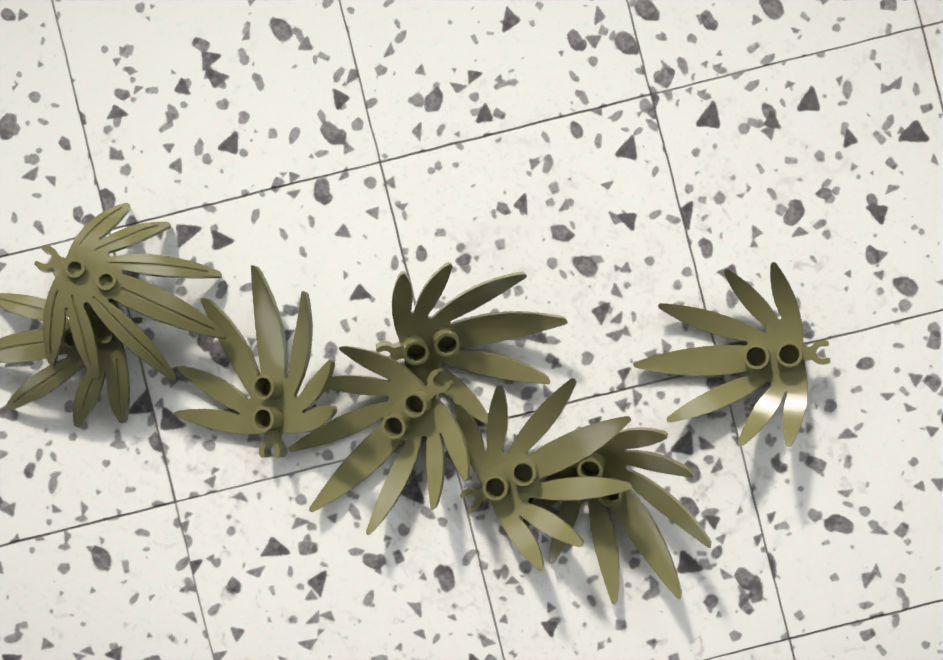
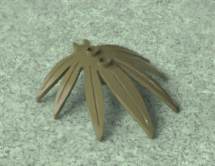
(96, 278)
(435, 340)
(29, 347)
(769, 357)
(273, 395)
(407, 416)
(612, 463)
(515, 476)

